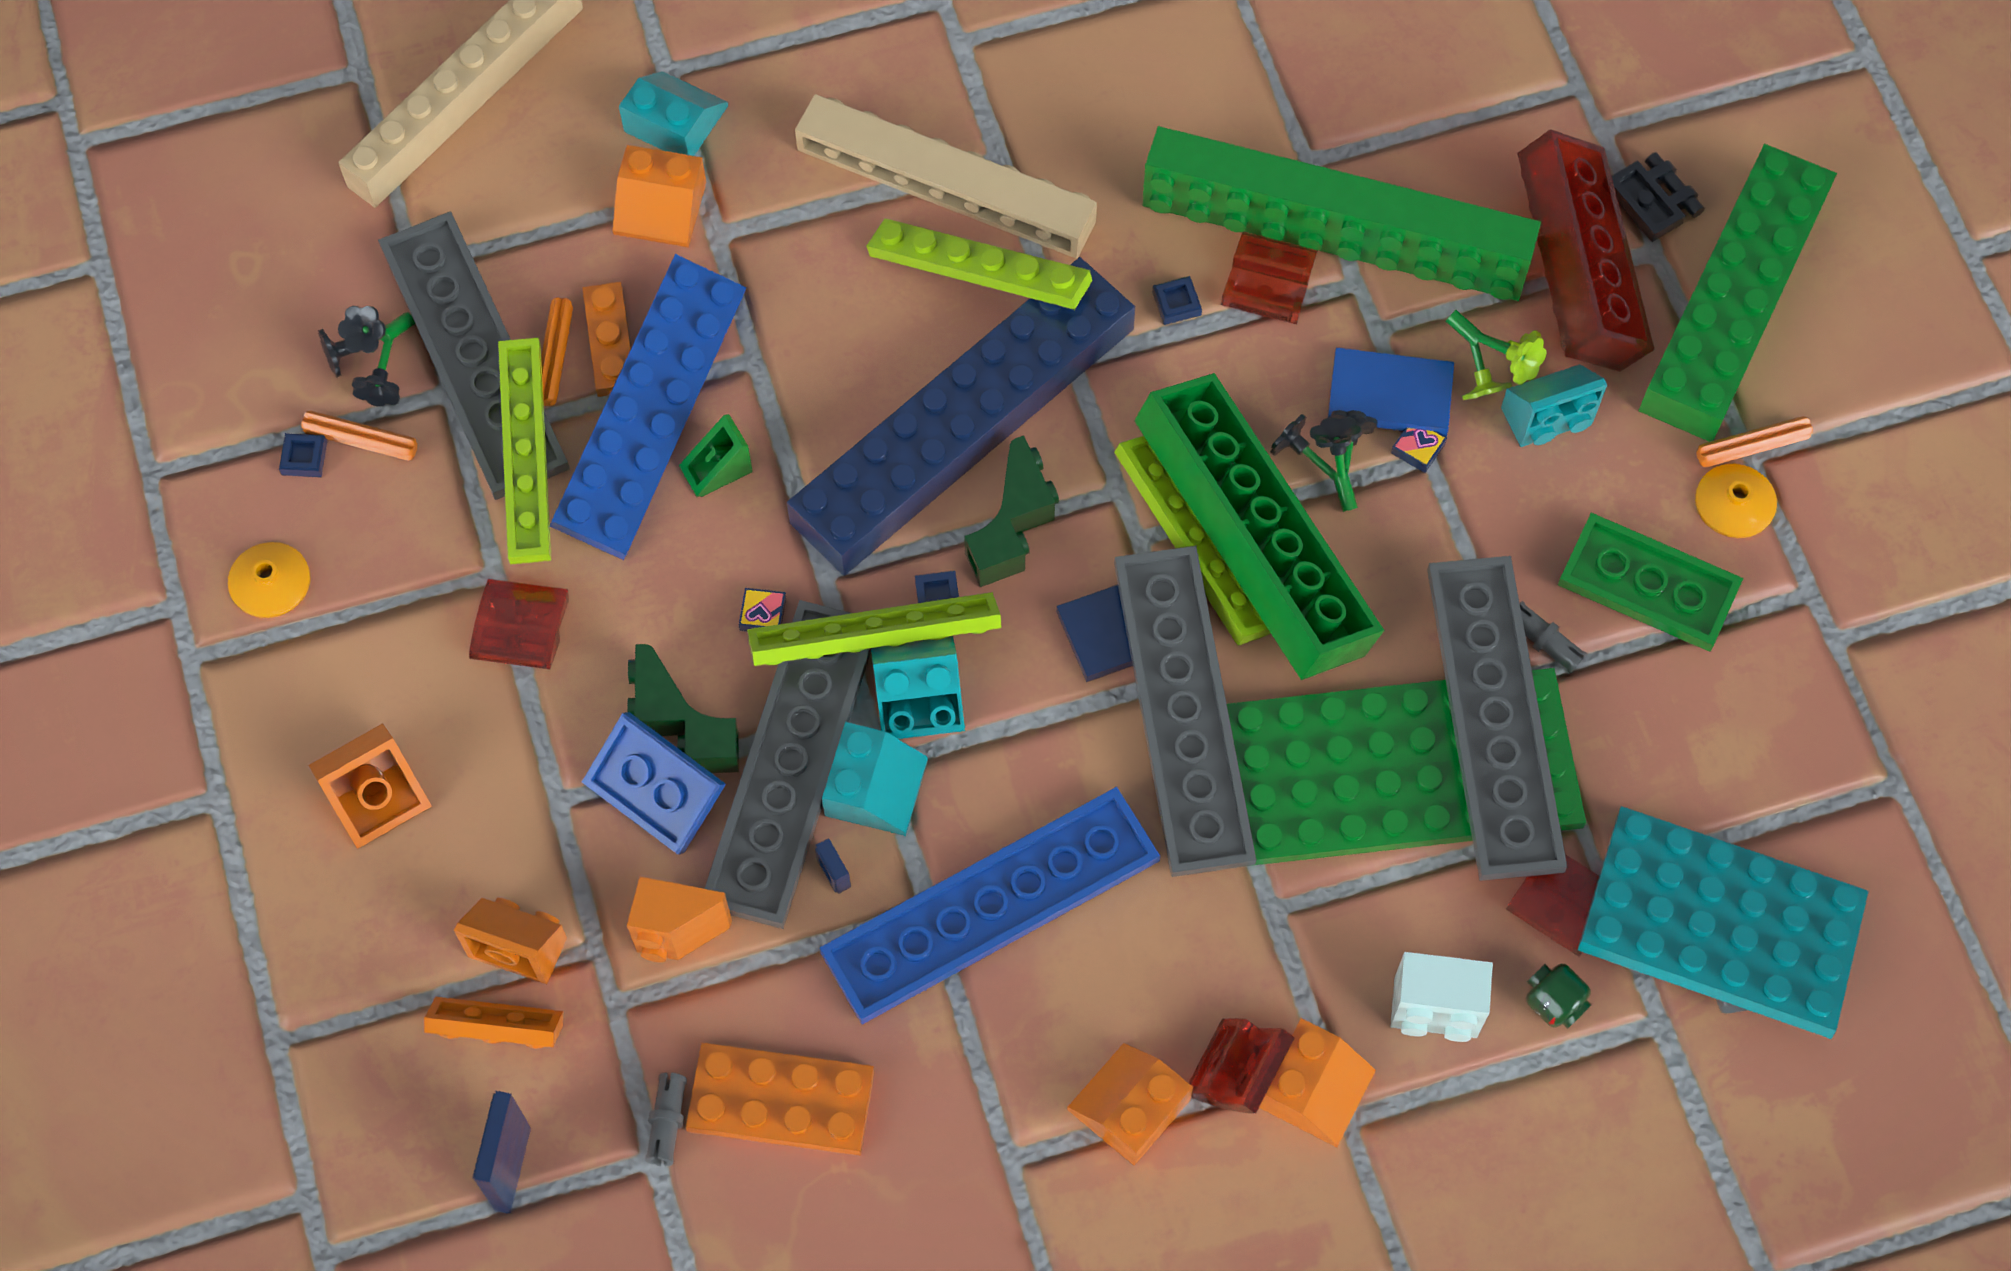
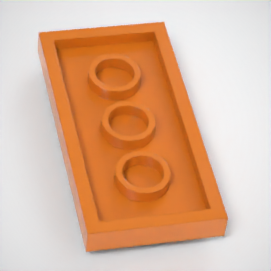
(780, 1098)

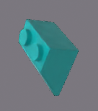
(670, 113)
(873, 780)

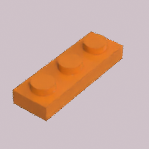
(607, 333)
(493, 1022)

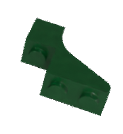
(1027, 502)
(663, 708)

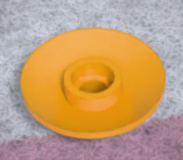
(1734, 515)
(275, 593)

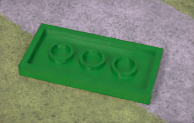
(1650, 582)

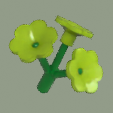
(1524, 356)

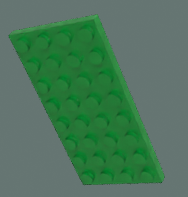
(1371, 769)

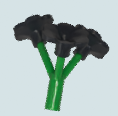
(362, 333)
(1340, 434)

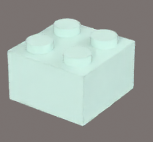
(1441, 996)

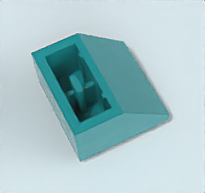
(1553, 404)
(918, 688)

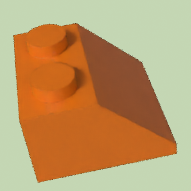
(658, 195)
(370, 785)
(675, 918)
(512, 938)
(1318, 1083)
(1131, 1101)

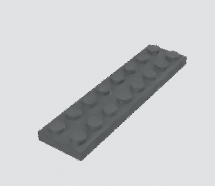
(460, 335)
(1184, 712)
(1496, 719)
(785, 780)

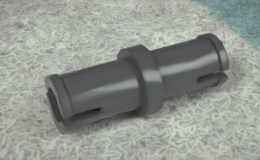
(1550, 640)
(666, 1119)

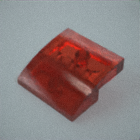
(1269, 277)
(518, 624)
(1557, 903)
(1239, 1065)

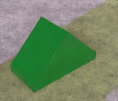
(717, 458)

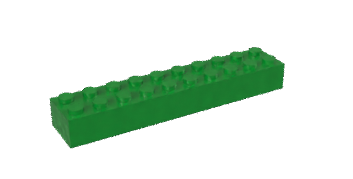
(1339, 213)

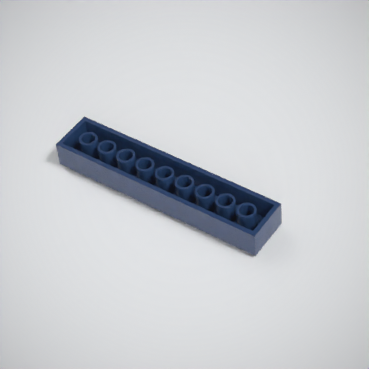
(956, 421)

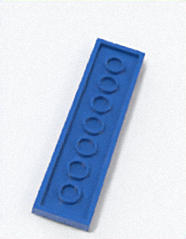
(648, 407)
(989, 905)

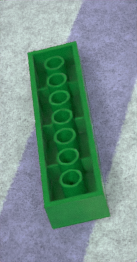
(1737, 293)
(1258, 526)

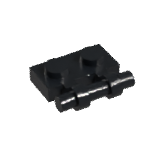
(1647, 203)

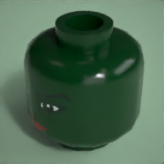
(1558, 995)

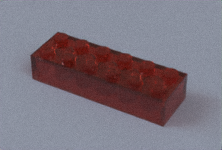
(1585, 251)

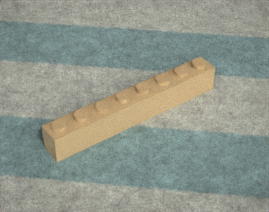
(452, 95)
(946, 175)

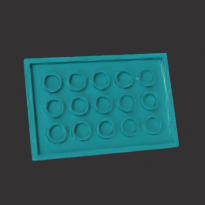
(1725, 922)

